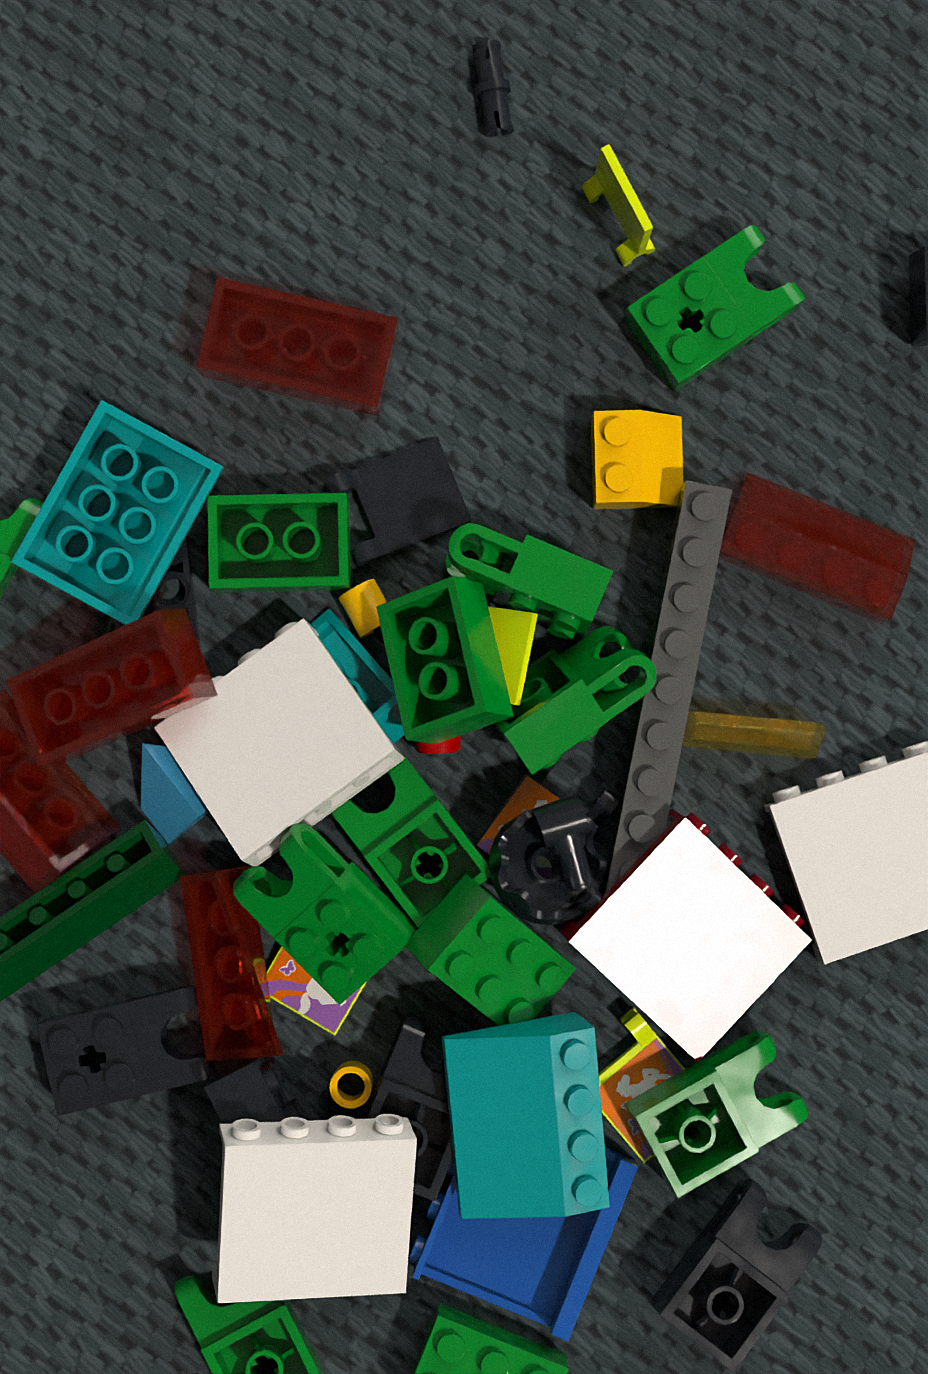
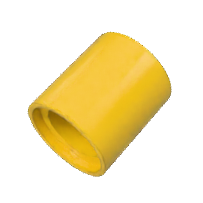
(361, 606)
(343, 1099)

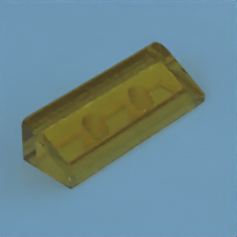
(753, 734)

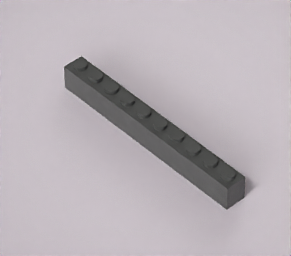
(676, 655)

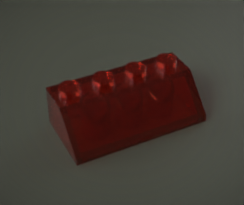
(817, 549)
(44, 810)

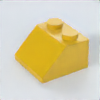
(636, 459)

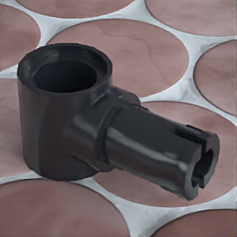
(563, 830)

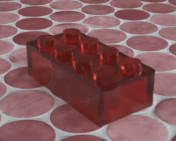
(298, 346)
(111, 687)

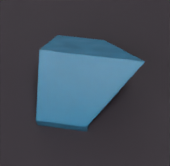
(168, 794)

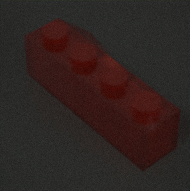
(228, 969)

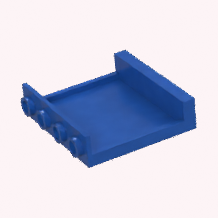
(523, 1263)

